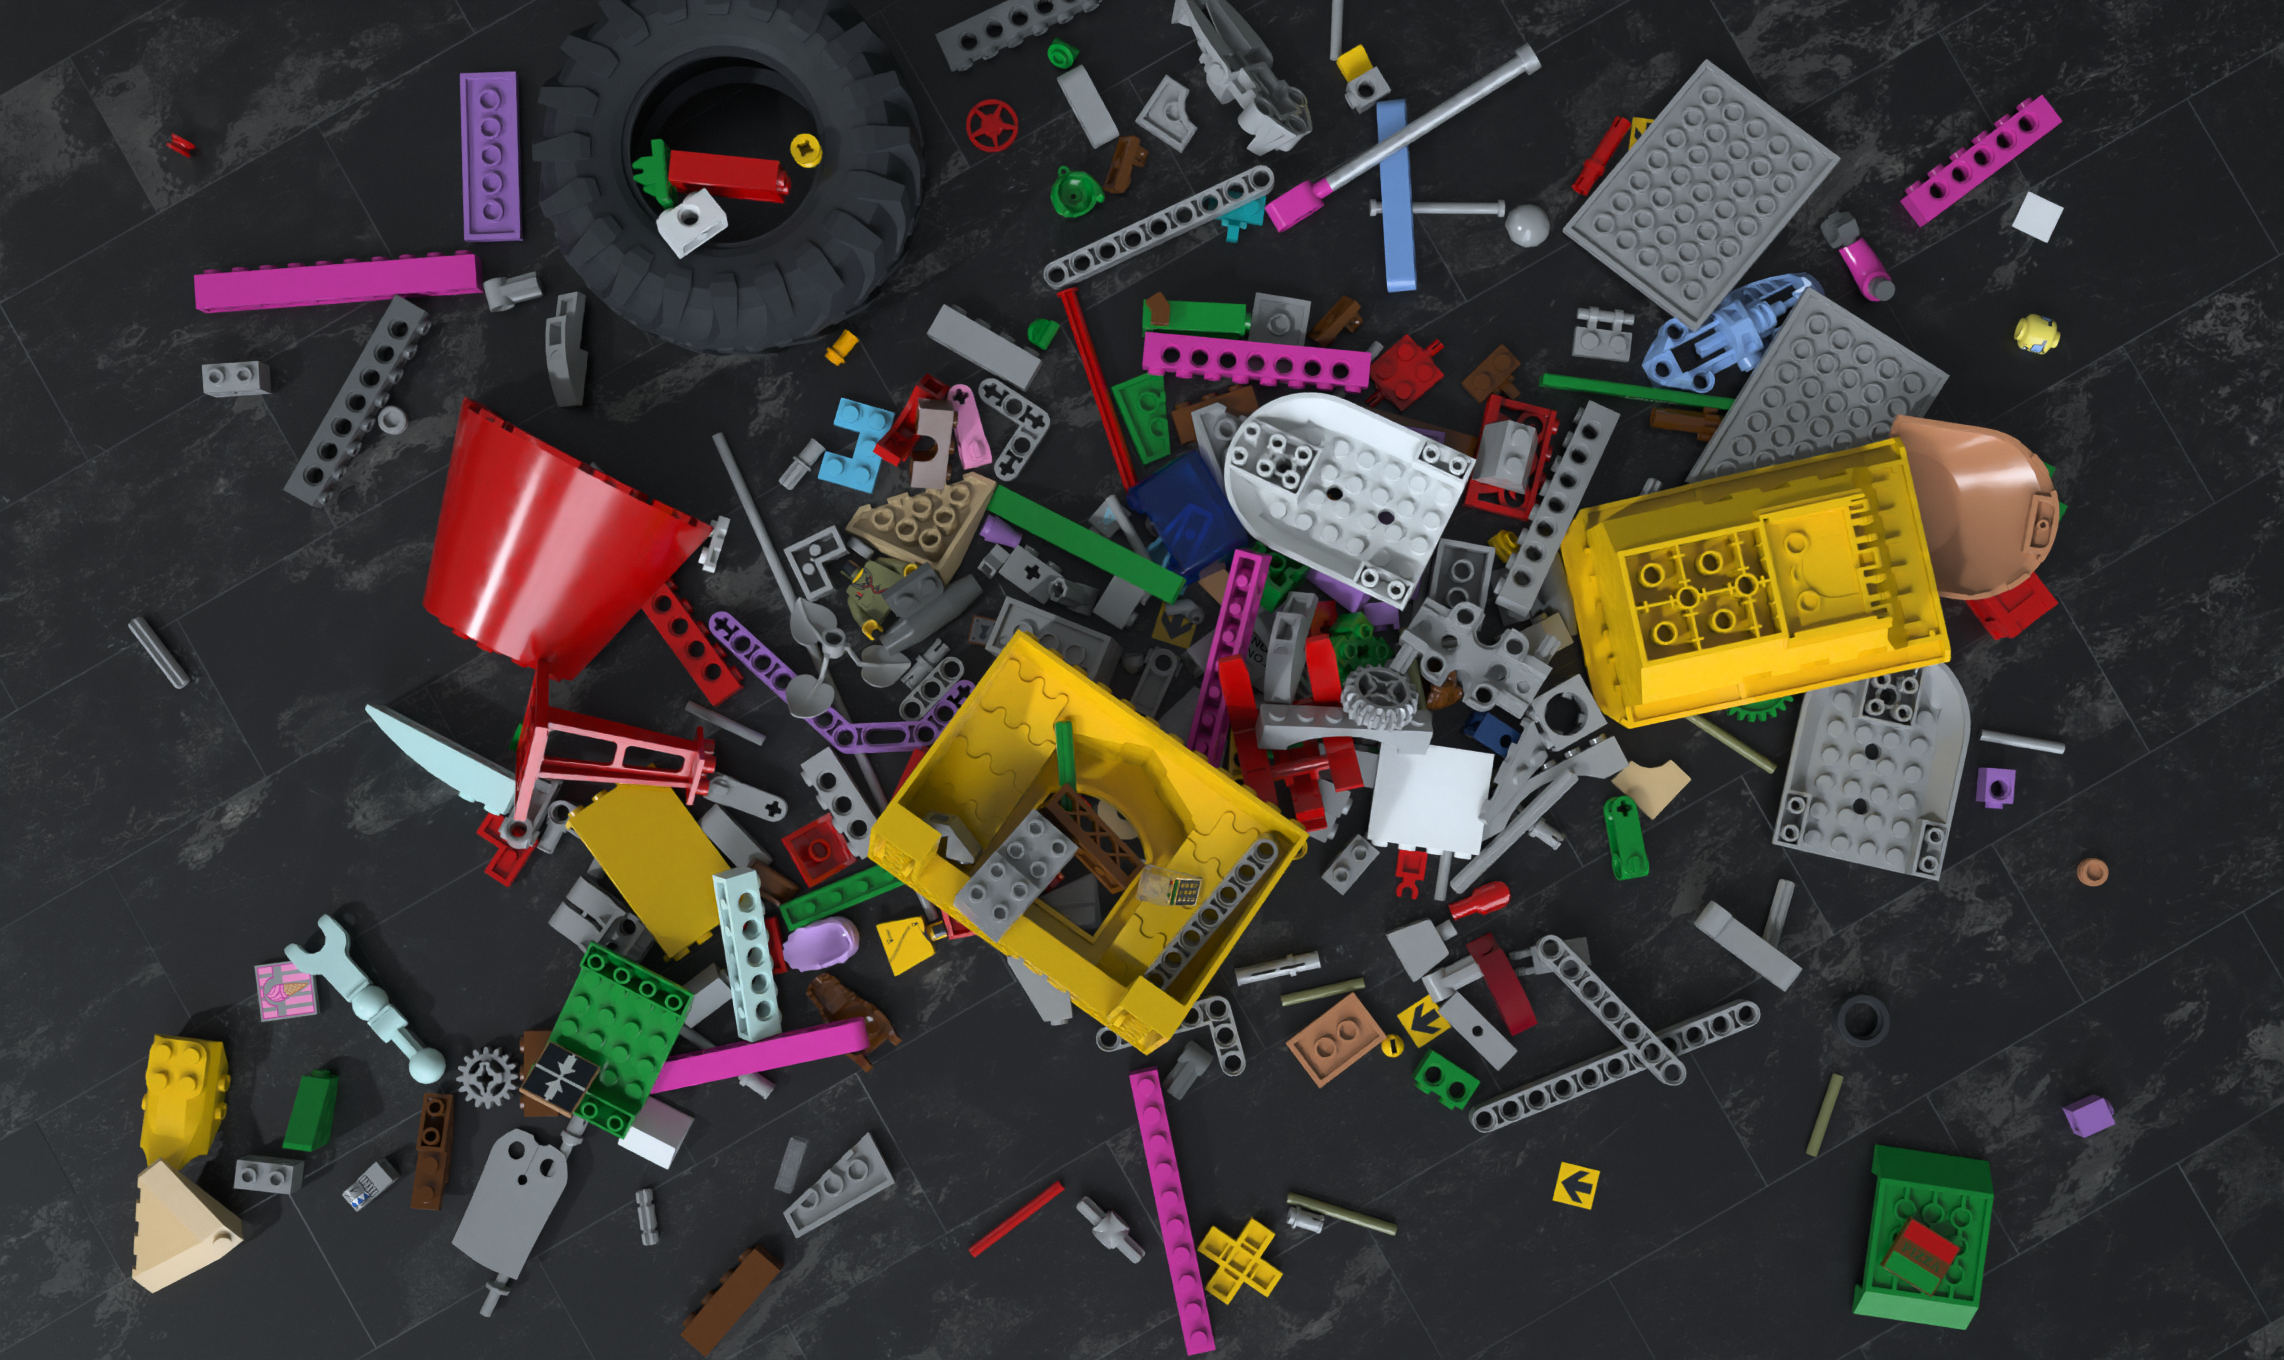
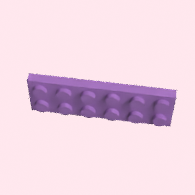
(491, 156)

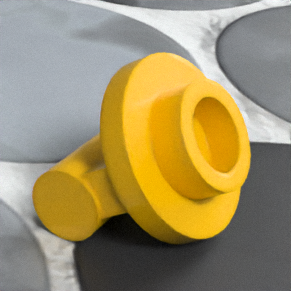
(1505, 544)

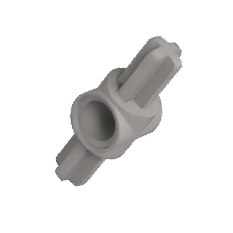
(1110, 1229)

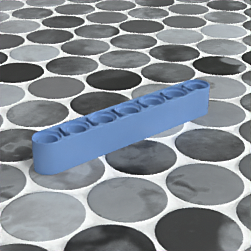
(1397, 201)

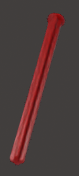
(1098, 387)

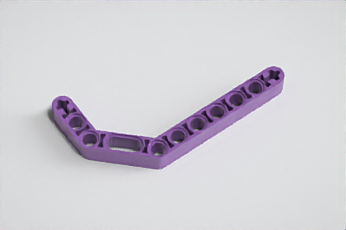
(839, 725)

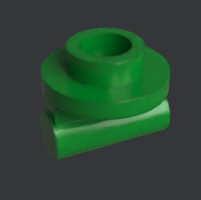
(1062, 53)
(1042, 332)

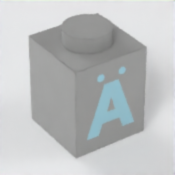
(1104, 522)

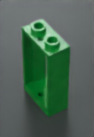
(1202, 320)

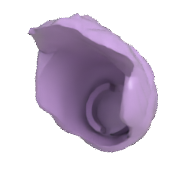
(821, 944)

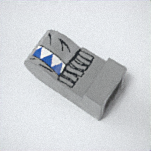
(371, 1184)

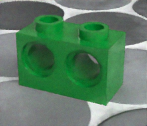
(1448, 1074)

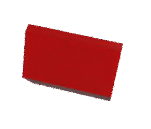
(818, 850)

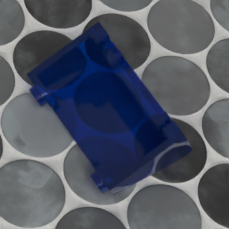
(1190, 517)

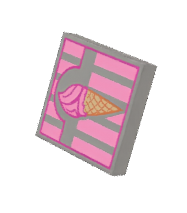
(285, 991)

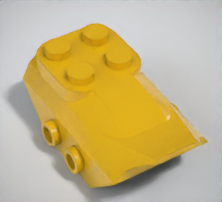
(183, 1098)

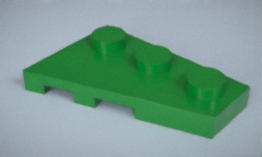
(1145, 416)

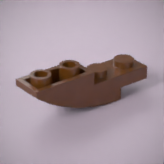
(435, 1151)

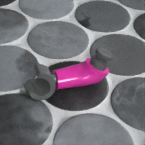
(1862, 261)

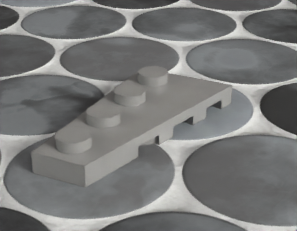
(850, 1181)

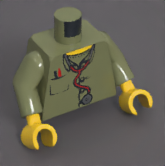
(867, 584)

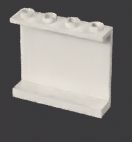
(1430, 800)

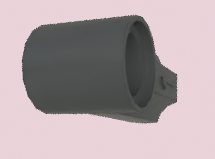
(1191, 1064)

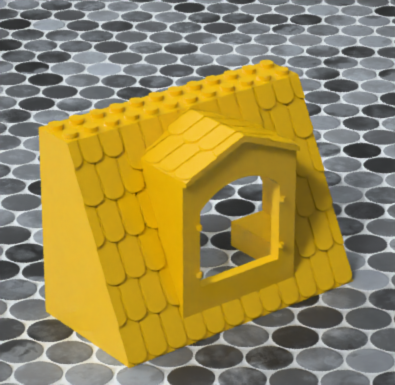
(1189, 816)

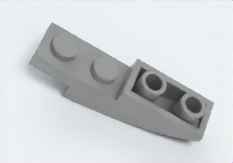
(564, 357)
(1286, 648)

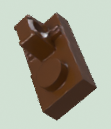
(1126, 155)
(1341, 315)

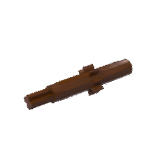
(1702, 422)

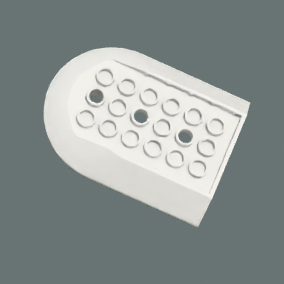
(1373, 465)

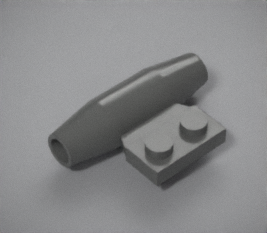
(1552, 597)
(925, 606)

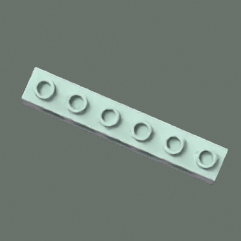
(741, 970)

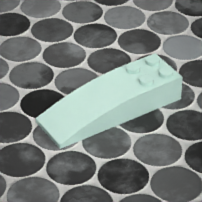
(449, 761)

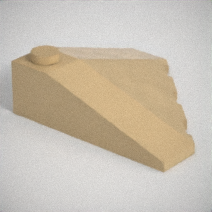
(927, 526)
(178, 1227)

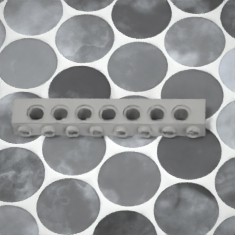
(1601, 423)

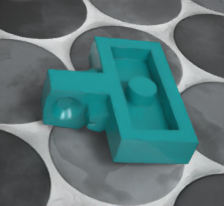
(1239, 218)

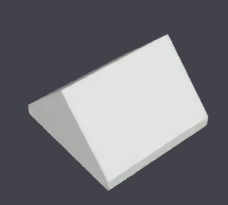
(657, 1132)

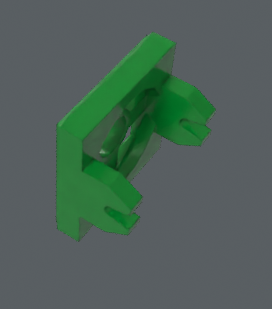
(656, 174)

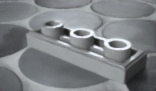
(1488, 1041)

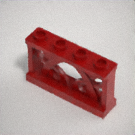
(1549, 426)

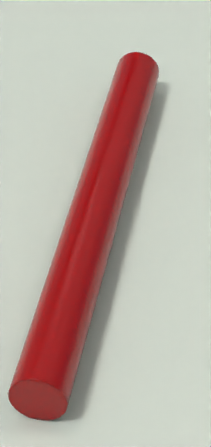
(1016, 1218)

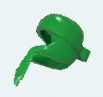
(1081, 185)

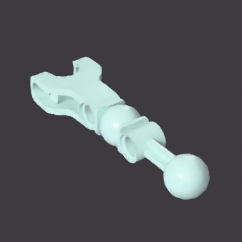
(367, 1000)

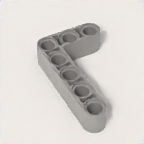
(1205, 1017)

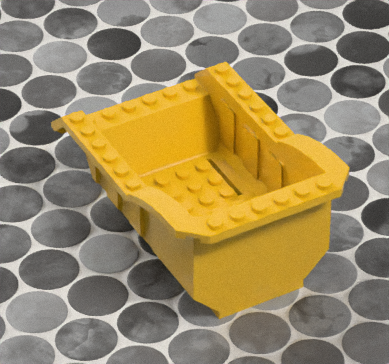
(1696, 595)

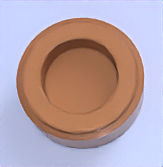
(2092, 872)

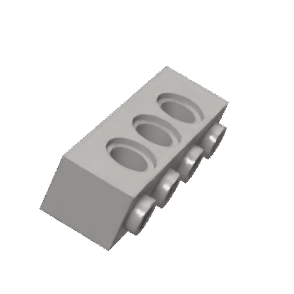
(813, 773)

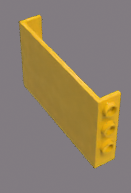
(655, 861)

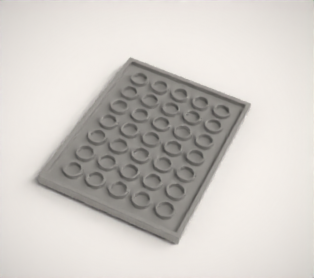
(1701, 195)
(1818, 392)

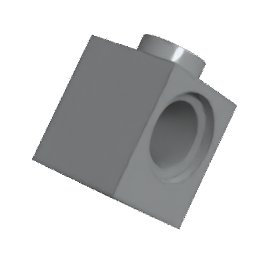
(1373, 80)

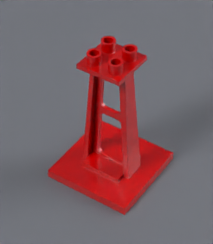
(542, 718)

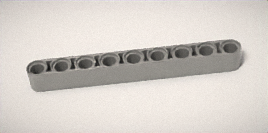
(1169, 217)

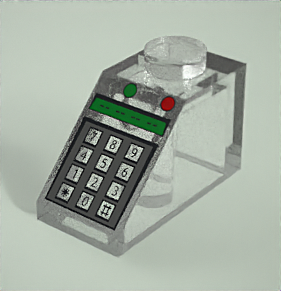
(1168, 887)

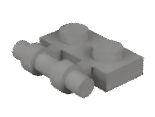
(1601, 343)

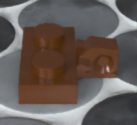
(1494, 376)

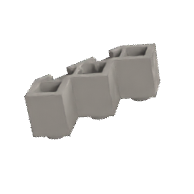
(1535, 634)

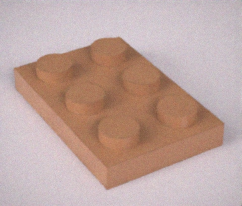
(1336, 1039)

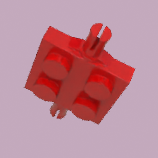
(1404, 373)

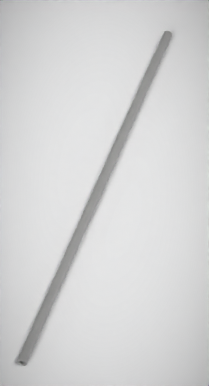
(814, 650)

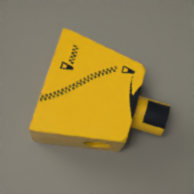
(909, 941)

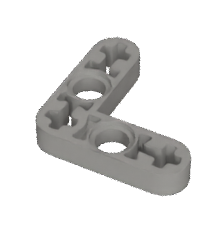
(1024, 430)

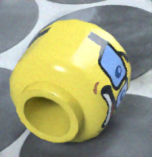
(2037, 334)

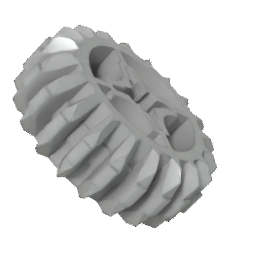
(1379, 698)

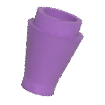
(999, 532)

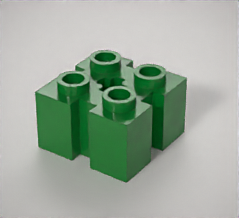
(1283, 576)
(1356, 645)

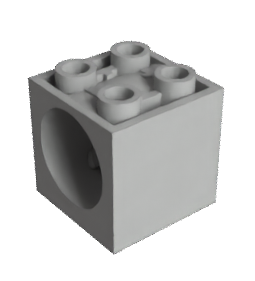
(1588, 717)

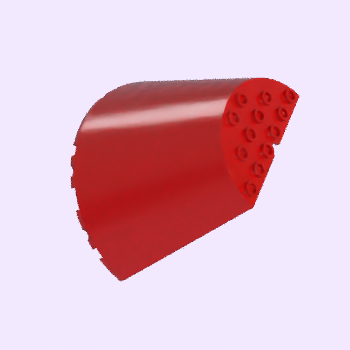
(544, 548)

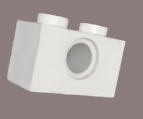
(684, 237)

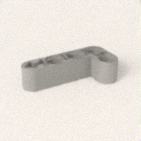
(1747, 946)

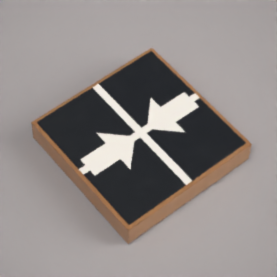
(559, 1079)

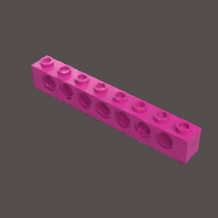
(1159, 343)
(1231, 637)

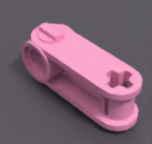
(969, 434)

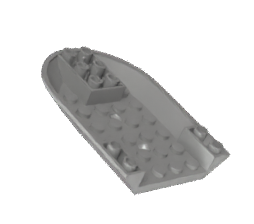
(1906, 787)

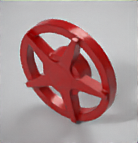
(992, 125)

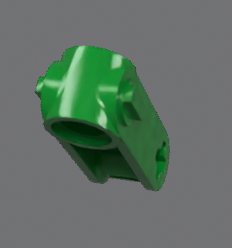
(1625, 839)

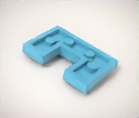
(862, 469)

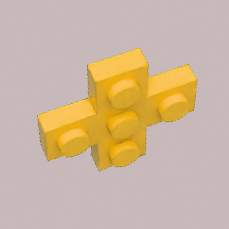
(1239, 1260)

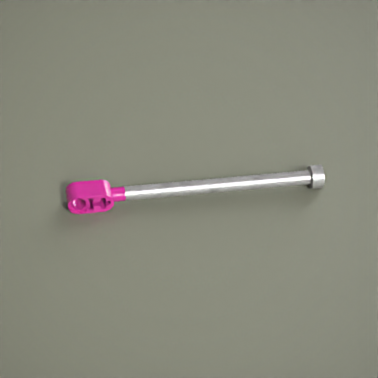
(1308, 197)

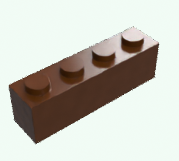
(731, 1300)

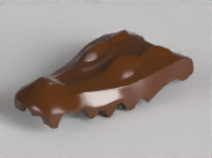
(841, 1003)

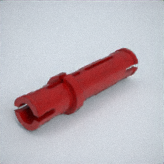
(1595, 165)

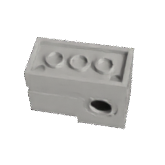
(1077, 644)
(1014, 875)

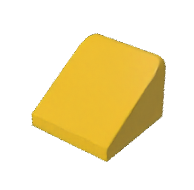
(1354, 63)

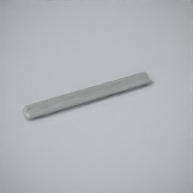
(1514, 830)

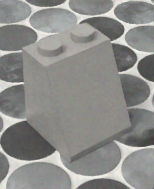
(1506, 455)
(1048, 1000)

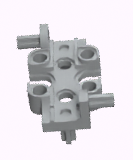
(1523, 671)

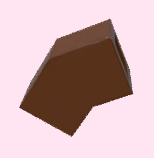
(1160, 310)

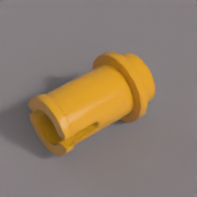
(841, 348)

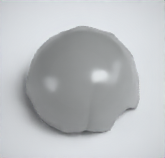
(1527, 225)

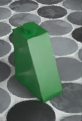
(312, 1111)

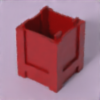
(2014, 609)

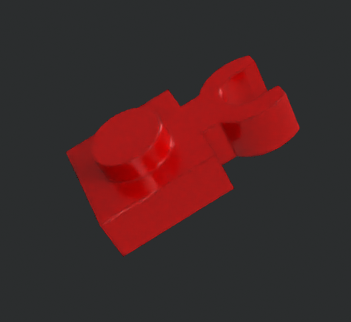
(1410, 866)

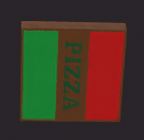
(1920, 1256)

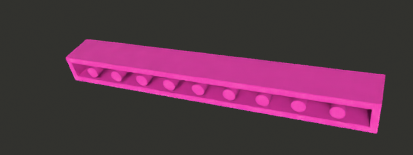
(338, 282)
(1172, 1210)

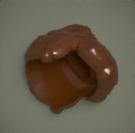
(1442, 696)

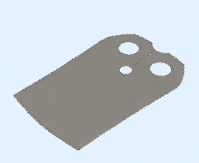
(509, 1216)

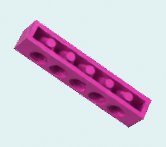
(2040, 120)

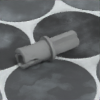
(801, 464)

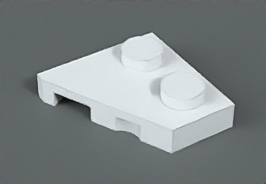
(710, 555)

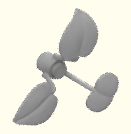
(816, 623)

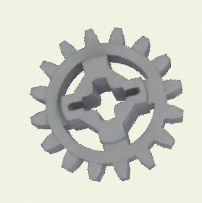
(488, 1088)

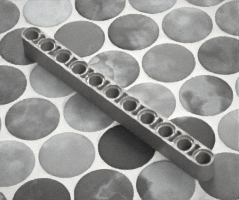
(1599, 1065)

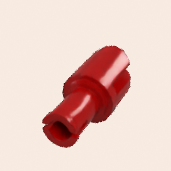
(1483, 900)

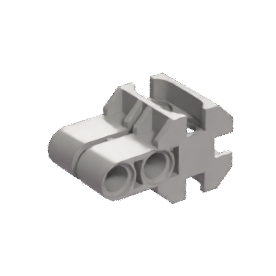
(609, 915)

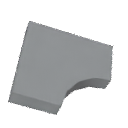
(1166, 114)

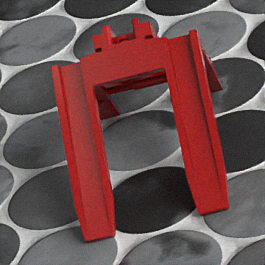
(1300, 764)

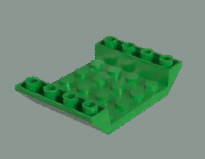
(624, 1024)
(1951, 1199)

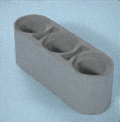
(1088, 106)
(919, 694)
(732, 837)

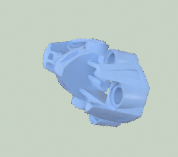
(1741, 327)

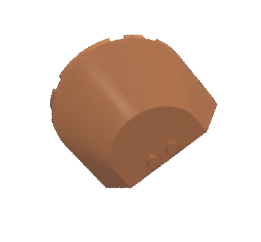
(1980, 503)

